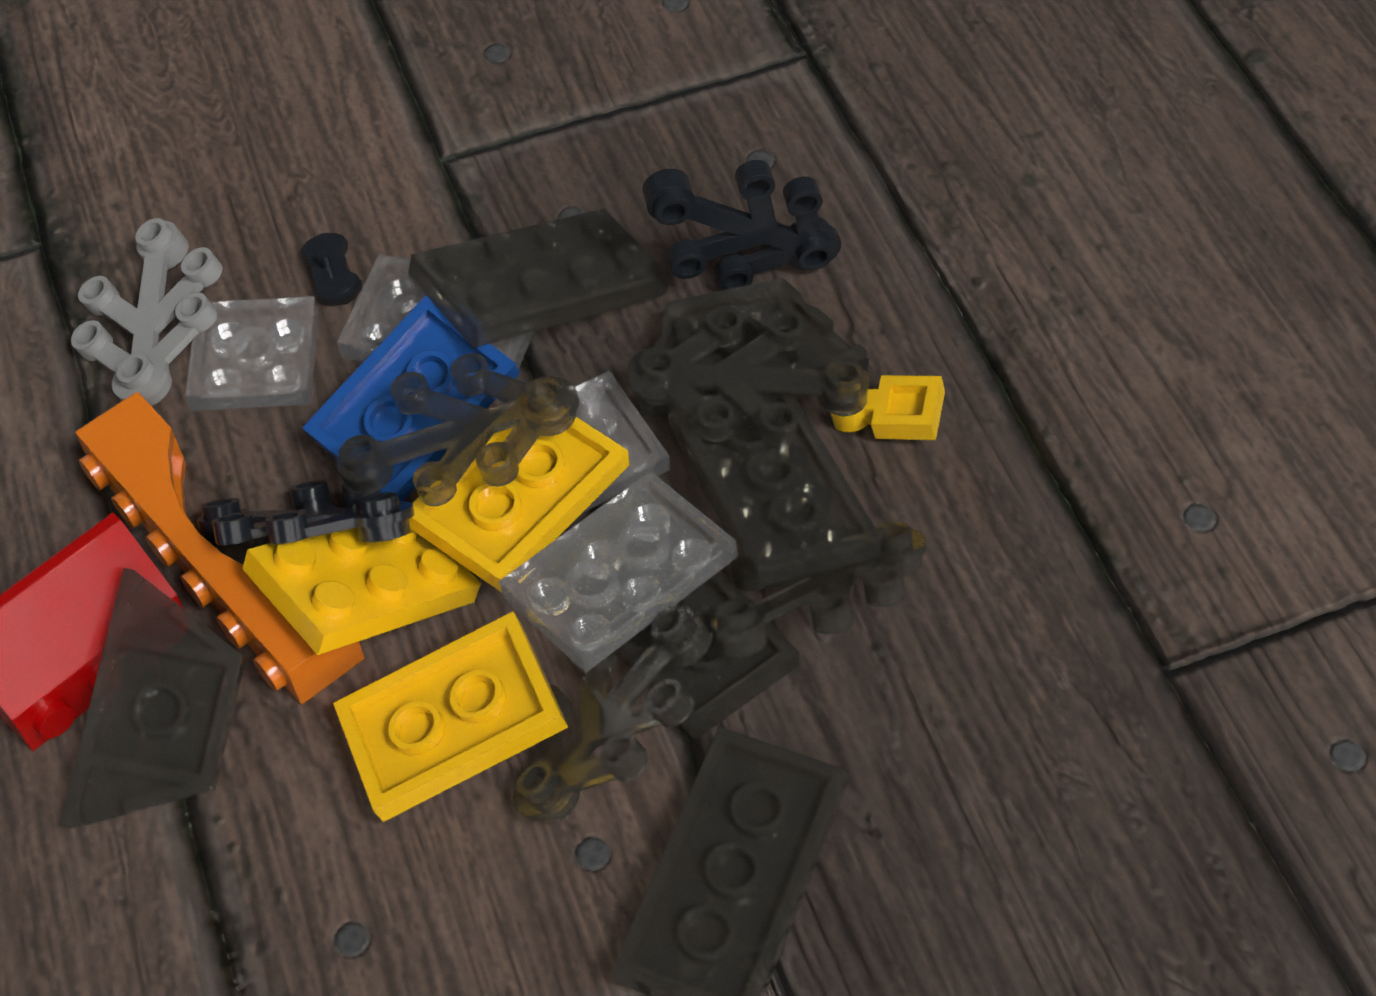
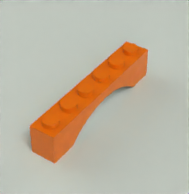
(145, 468)

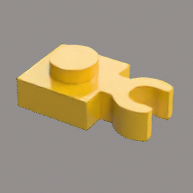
(899, 409)

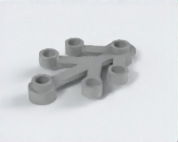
(148, 364)

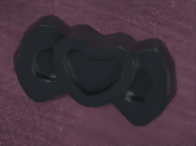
(329, 269)

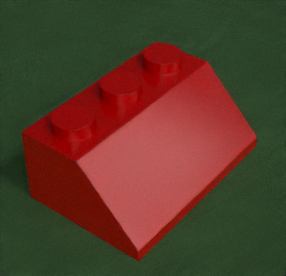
(58, 629)

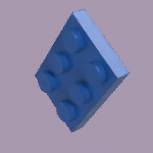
(364, 404)

